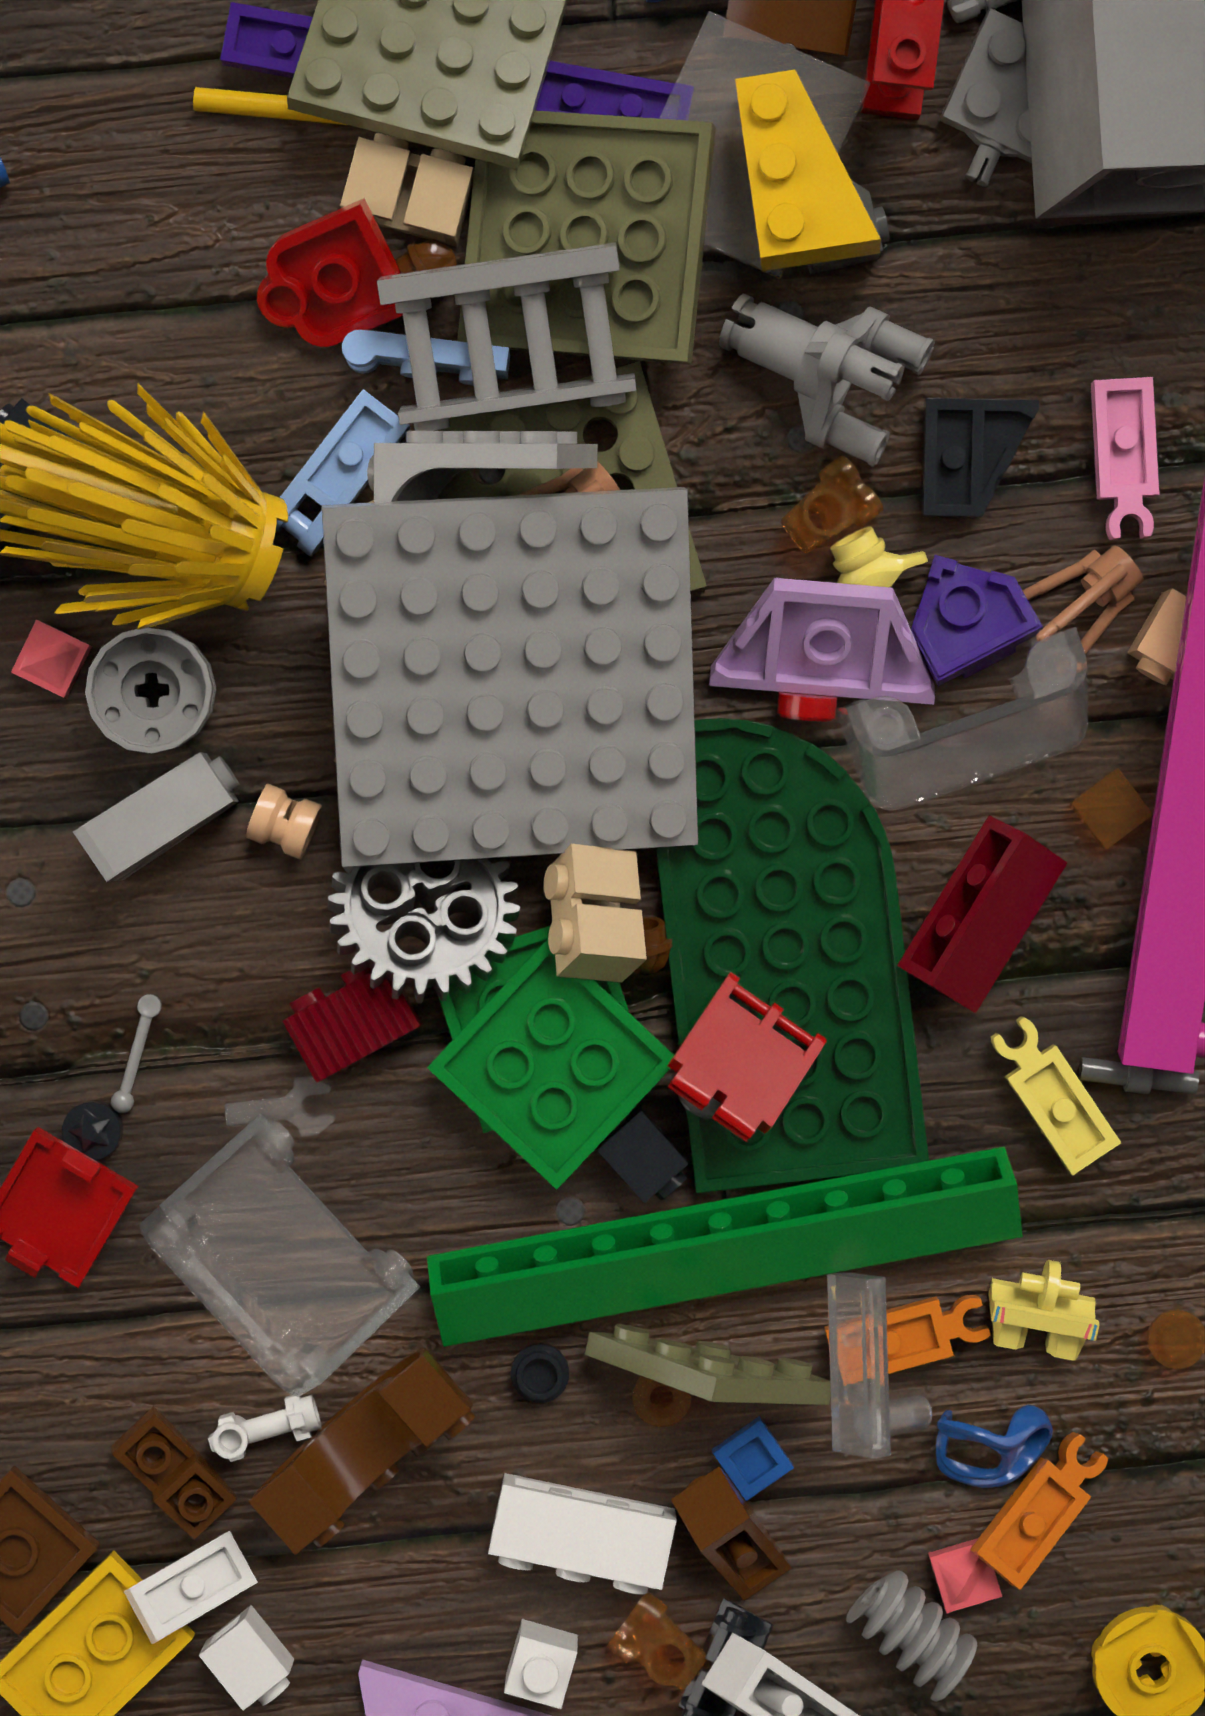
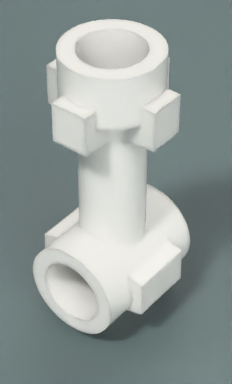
(236, 1433)

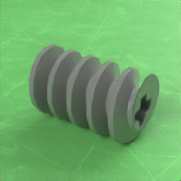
(917, 1631)

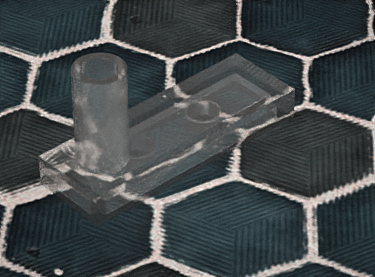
(859, 1370)

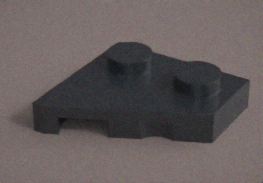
(968, 452)

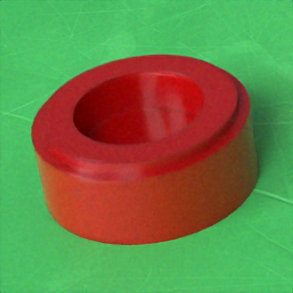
(807, 706)

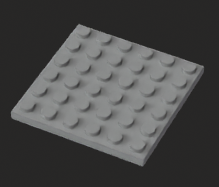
(511, 674)

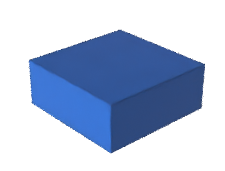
(752, 1458)

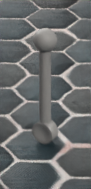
(148, 1007)

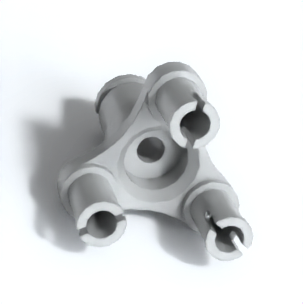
(826, 364)

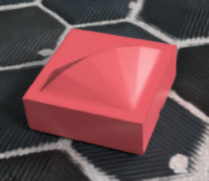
(51, 659)
(963, 1577)

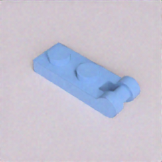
(368, 349)
(339, 466)

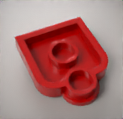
(327, 277)

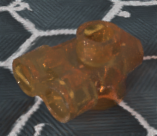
(840, 502)
(645, 1640)

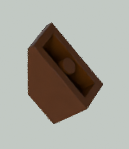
(730, 1533)

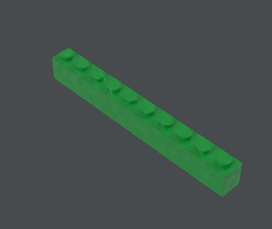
(724, 1246)

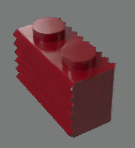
(348, 1023)

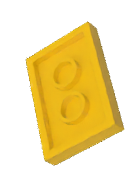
(87, 1651)

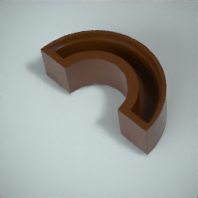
(360, 1449)

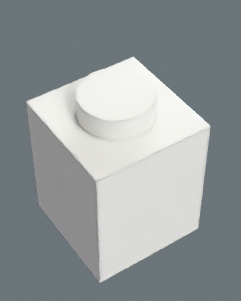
(248, 1659)
(541, 1664)

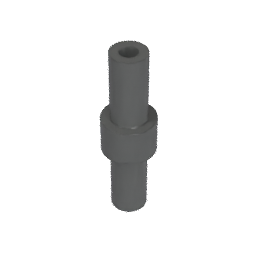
(1135, 1078)

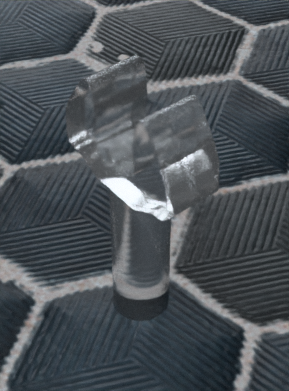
(284, 1108)

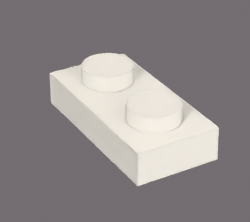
(190, 1587)

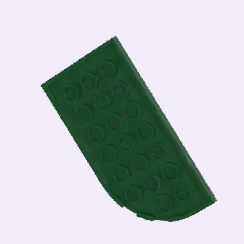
(806, 911)

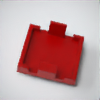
(59, 1208)

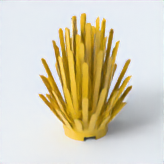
(172, 516)

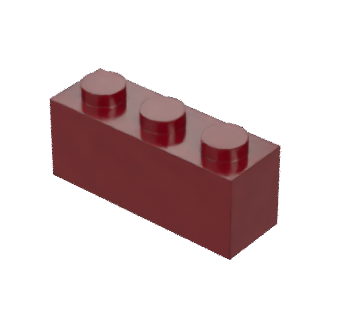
(982, 913)

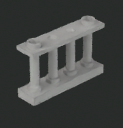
(530, 280)

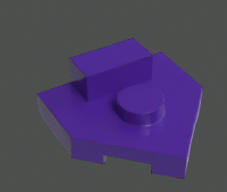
(970, 619)

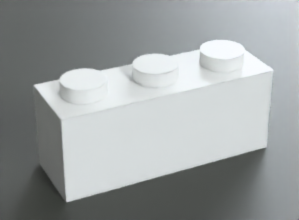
(582, 1534)
(765, 1686)

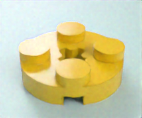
(1157, 1632)

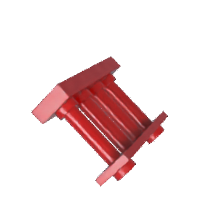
(902, 56)

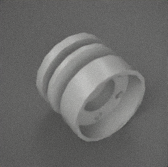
(127, 664)

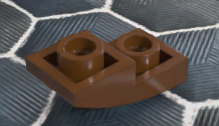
(806, 24)
(174, 1472)

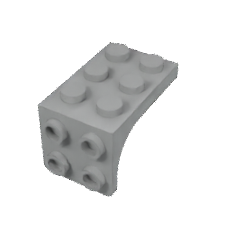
(435, 457)

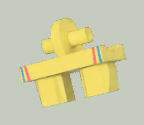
(1042, 1305)

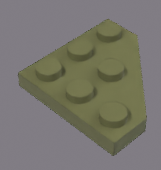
(709, 1369)

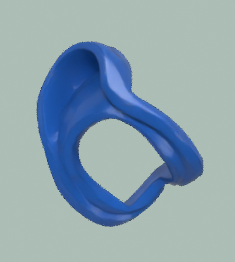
(1019, 1448)

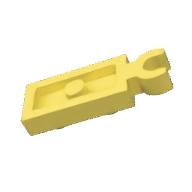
(1057, 1100)

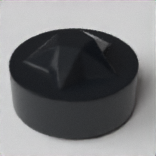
(93, 1129)

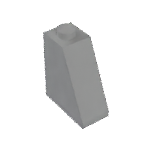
(158, 816)

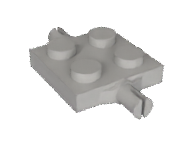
(992, 96)

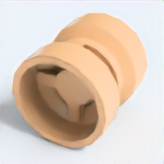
(283, 821)

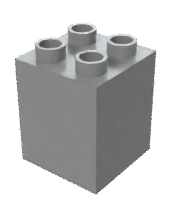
(1116, 106)

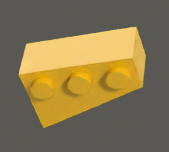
(796, 179)

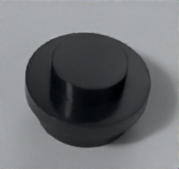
(540, 1373)

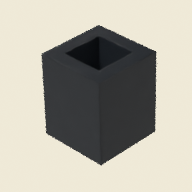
(644, 1156)

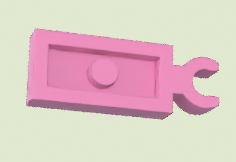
(1125, 449)

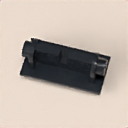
(729, 1619)

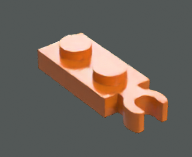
(922, 1332)
(1038, 1513)

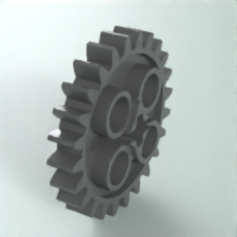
(449, 951)

